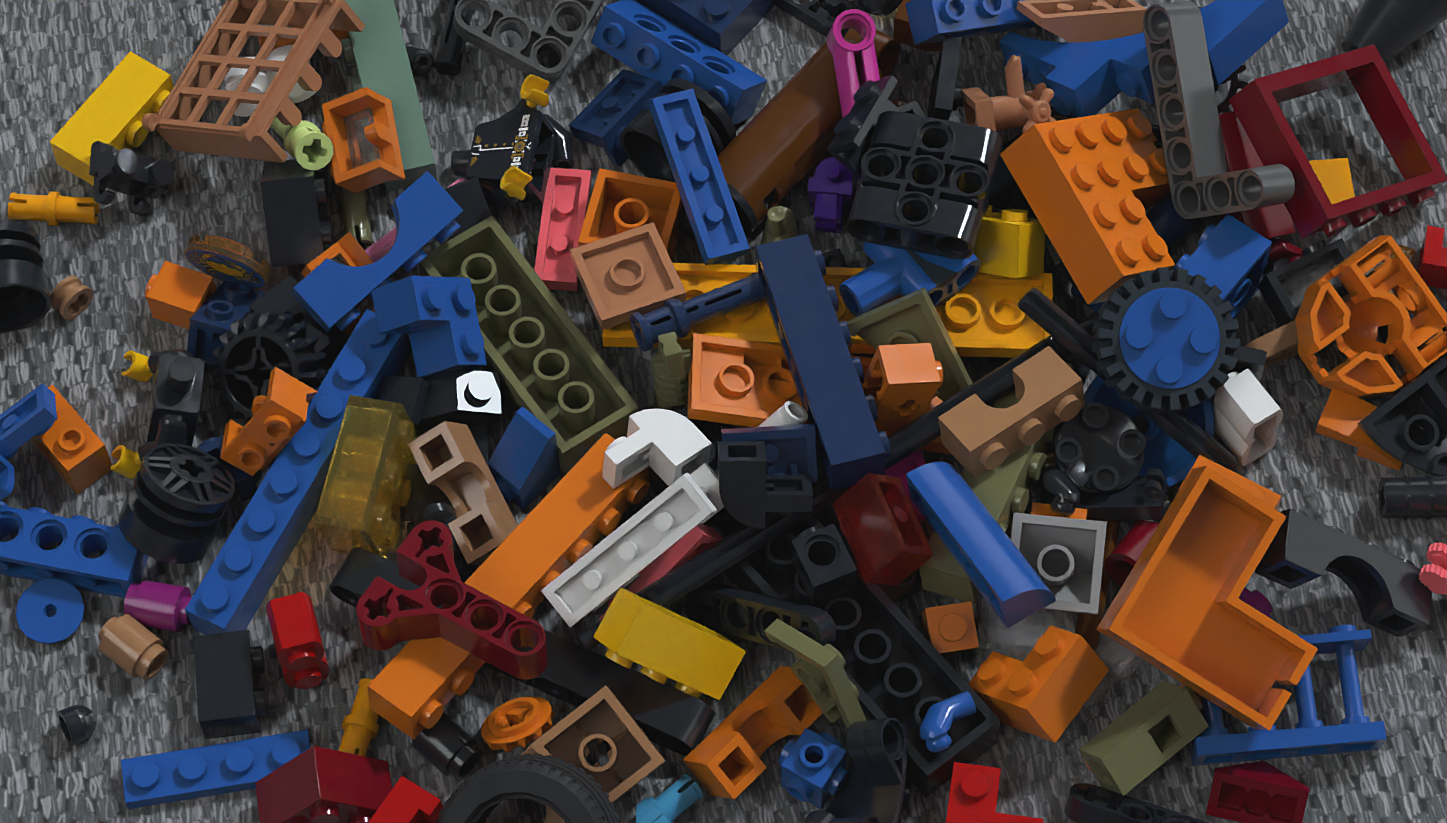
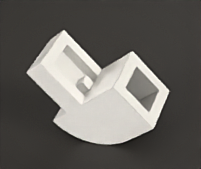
(657, 440)

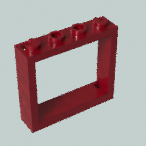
(1276, 143)

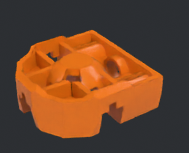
(1355, 323)

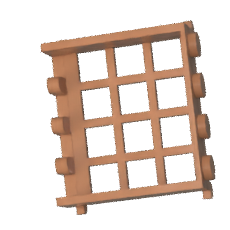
(219, 52)

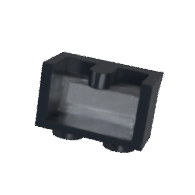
(1286, 282)

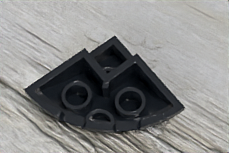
(1414, 421)

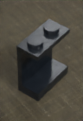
(857, 127)

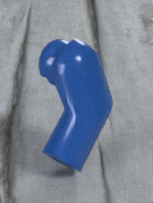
(940, 717)

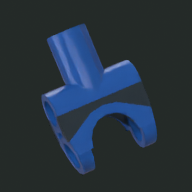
(903, 272)

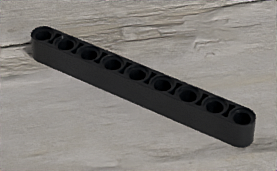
(571, 673)

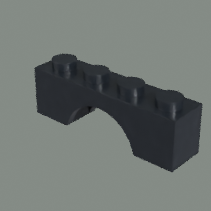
(1382, 584)

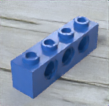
(963, 18)
(669, 52)
(80, 536)

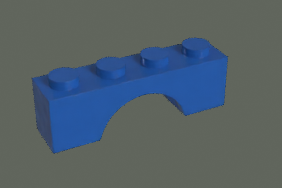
(336, 290)

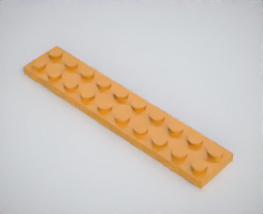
(978, 319)

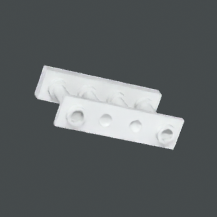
(635, 545)

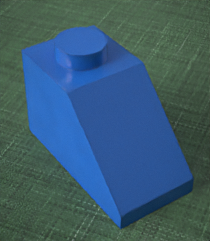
(525, 459)

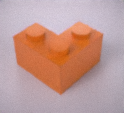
(1044, 688)

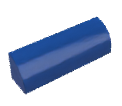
(977, 542)

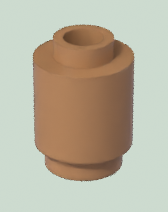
(132, 647)

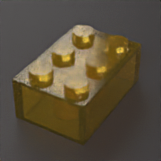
(367, 477)

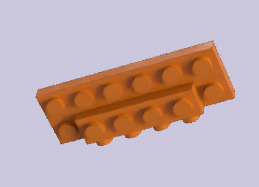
(747, 382)

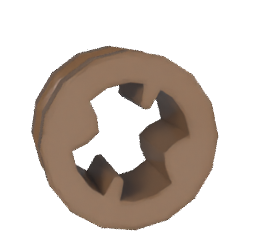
(71, 297)

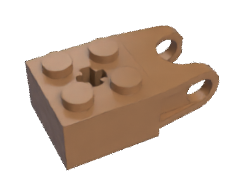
(603, 720)

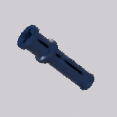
(681, 316)

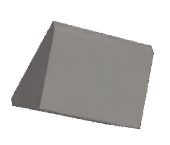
(1065, 556)

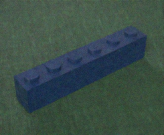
(821, 362)

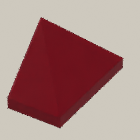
(1256, 794)

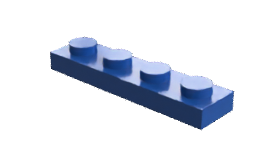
(699, 176)
(207, 769)

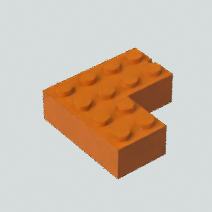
(1091, 194)
(1186, 609)

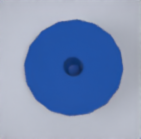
(50, 611)

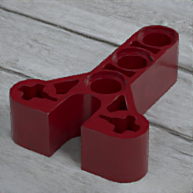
(397, 615)

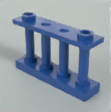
(1309, 735)

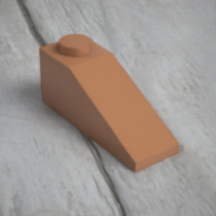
(1086, 18)

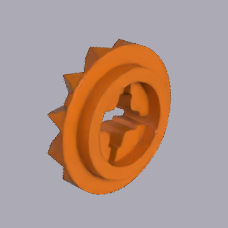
(517, 723)

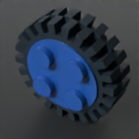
(1165, 340)

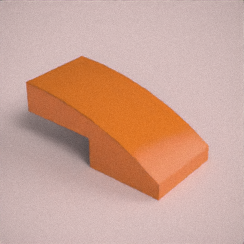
(1340, 423)

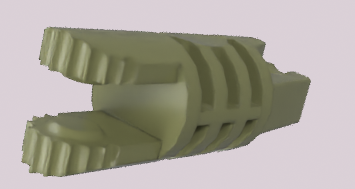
(671, 372)

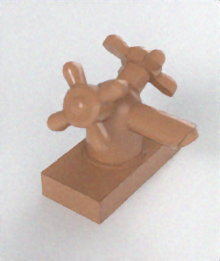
(1009, 110)

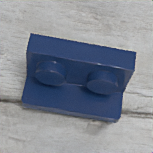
(612, 111)
(787, 447)

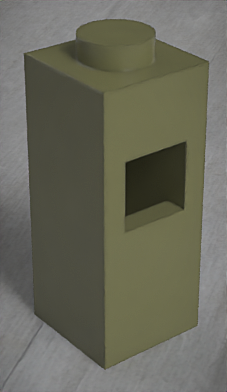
(1144, 737)

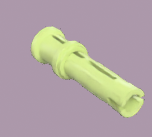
(305, 143)

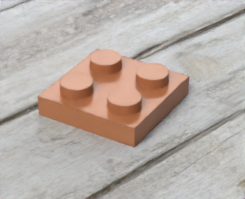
(626, 274)

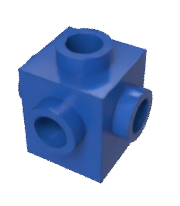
(821, 777)

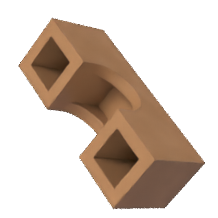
(987, 435)
(456, 466)

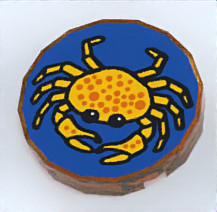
(227, 260)

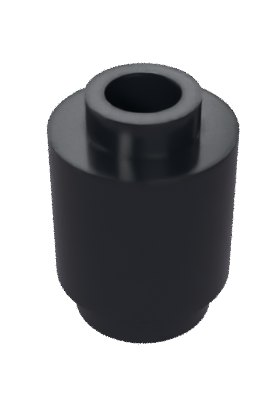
(448, 747)

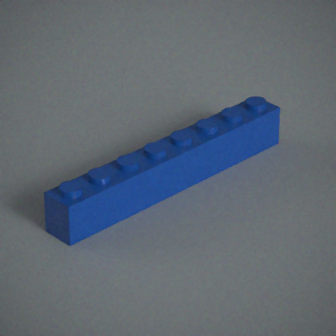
(292, 486)

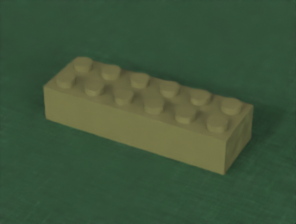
(534, 343)

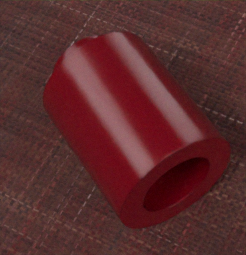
(1128, 551)

